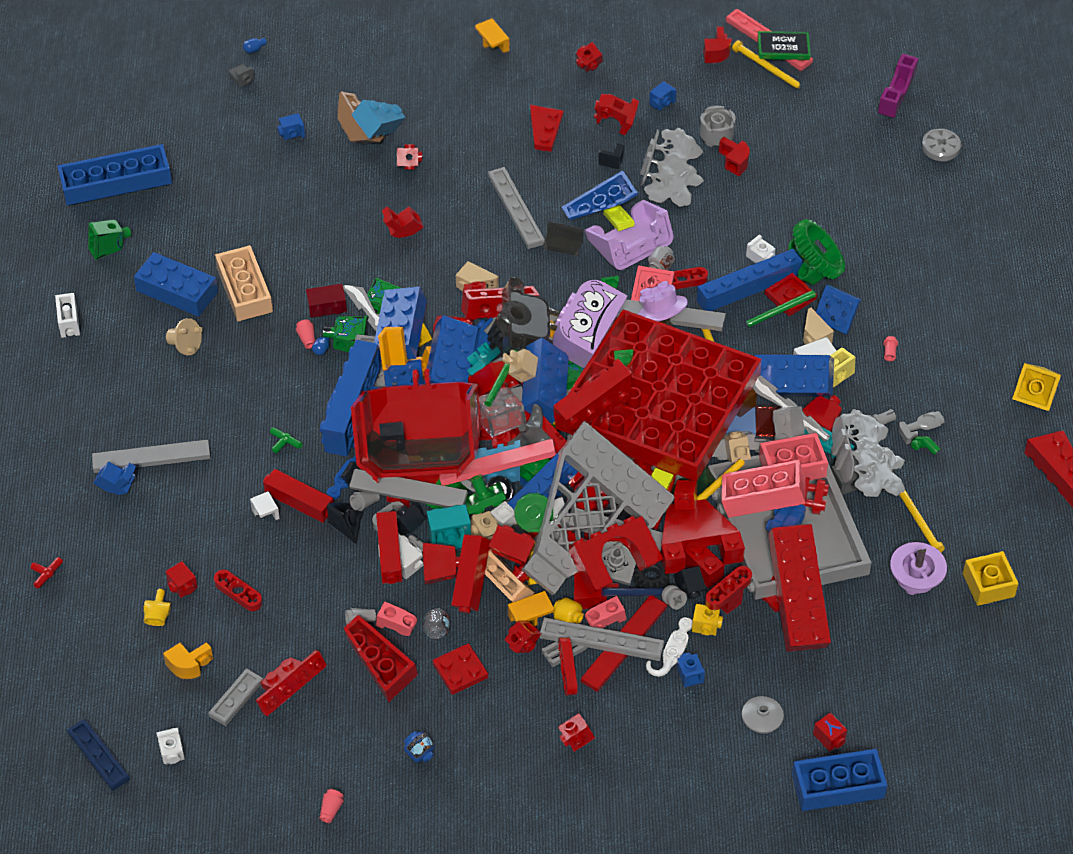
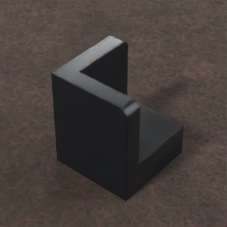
(612, 159)
(393, 431)

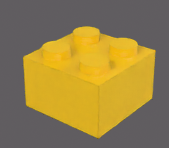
(990, 578)

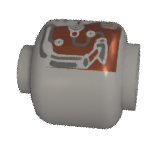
(661, 258)

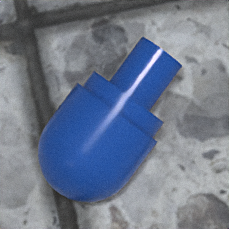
(253, 45)
(321, 345)

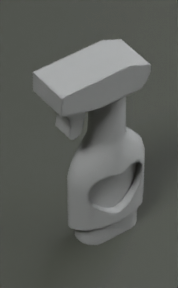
(925, 422)

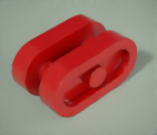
(820, 490)

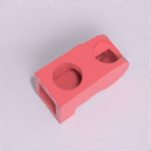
(606, 613)
(396, 619)

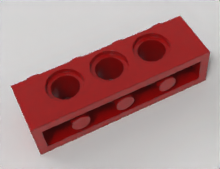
(489, 299)

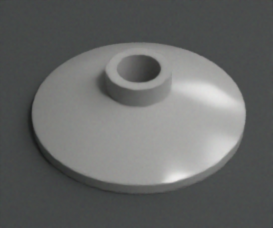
(762, 721)

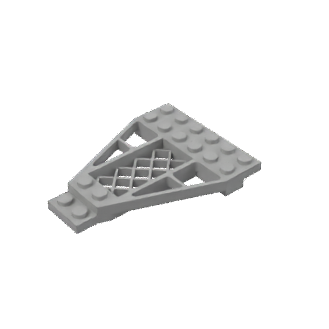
(612, 474)

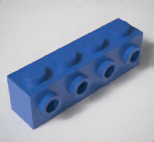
(542, 481)

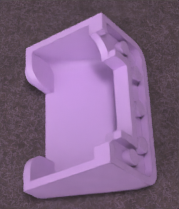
(637, 242)

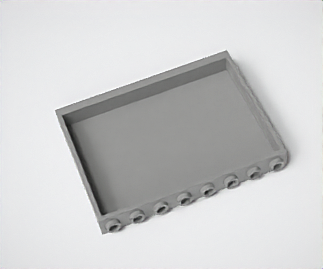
(836, 538)

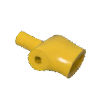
(156, 611)

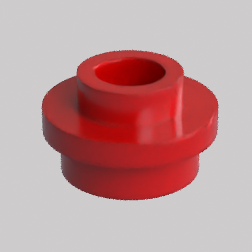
(520, 574)

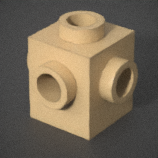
(483, 525)

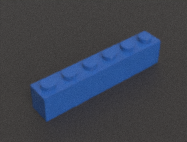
(747, 280)

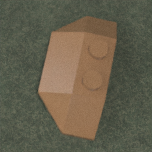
(347, 105)

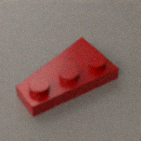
(545, 126)

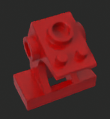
(625, 114)

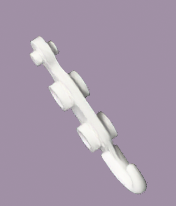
(674, 648)

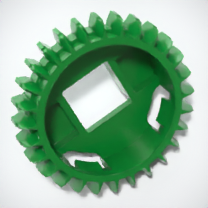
(816, 264)

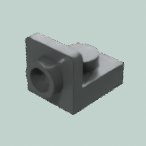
(242, 75)

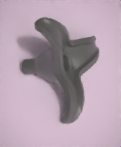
(532, 430)

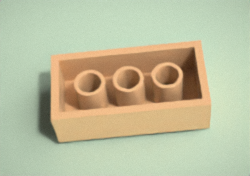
(243, 283)

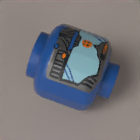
(419, 747)

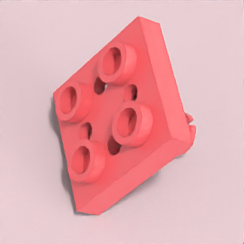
(649, 278)

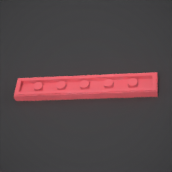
(751, 27)
(503, 461)

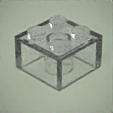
(504, 414)

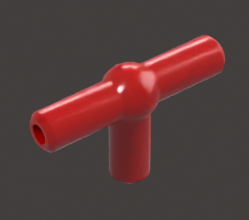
(46, 572)

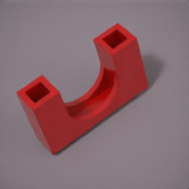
(632, 534)

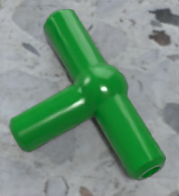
(284, 438)

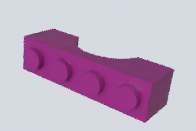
(903, 77)

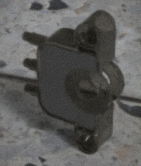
(526, 317)

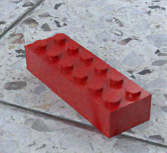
(799, 588)

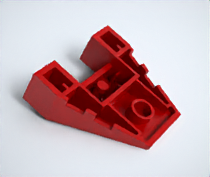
(698, 529)

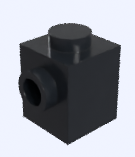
(408, 518)
(690, 582)

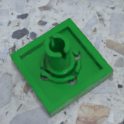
(484, 496)

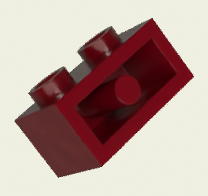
(326, 300)

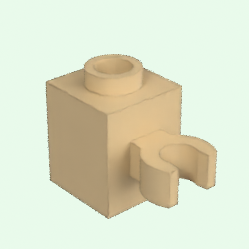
(522, 364)
(737, 446)

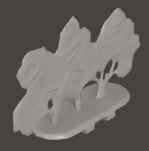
(673, 170)
(872, 458)

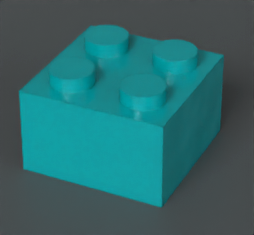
(448, 525)

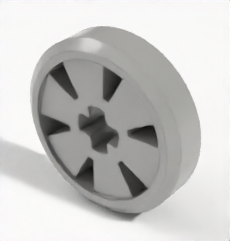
(941, 144)

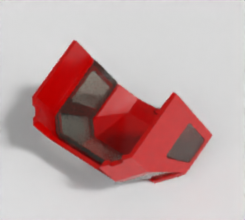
(438, 428)

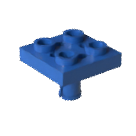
(840, 305)
(403, 373)

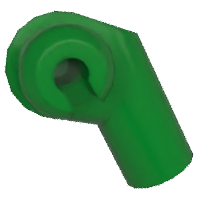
(925, 442)

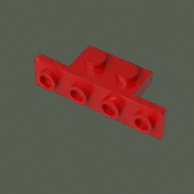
(287, 680)

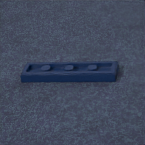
(98, 755)

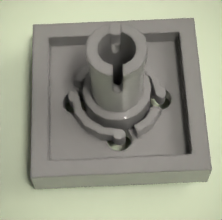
(615, 561)

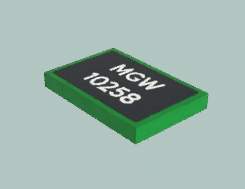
(783, 45)

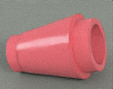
(305, 330)
(330, 805)

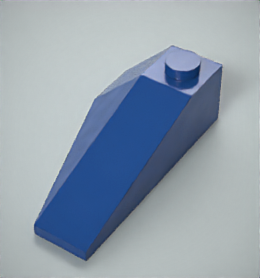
(605, 195)

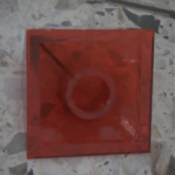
(764, 419)

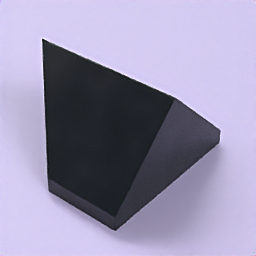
(345, 519)

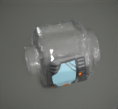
(436, 623)

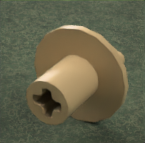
(185, 336)

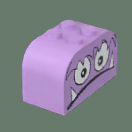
(587, 320)

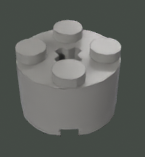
(716, 124)

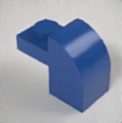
(115, 479)

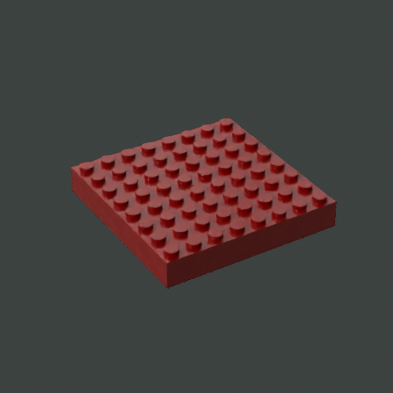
(680, 393)

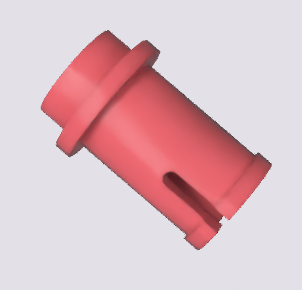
(890, 348)

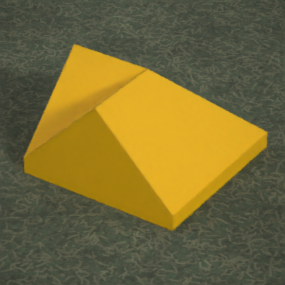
(1036, 386)

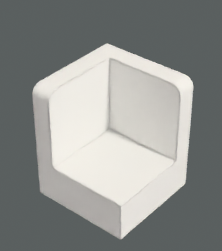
(264, 505)
(504, 514)

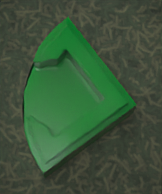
(611, 281)
(624, 356)

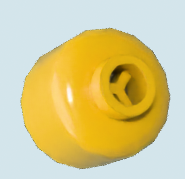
(568, 611)

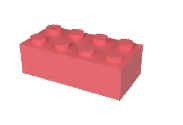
(763, 488)

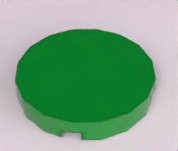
(530, 511)

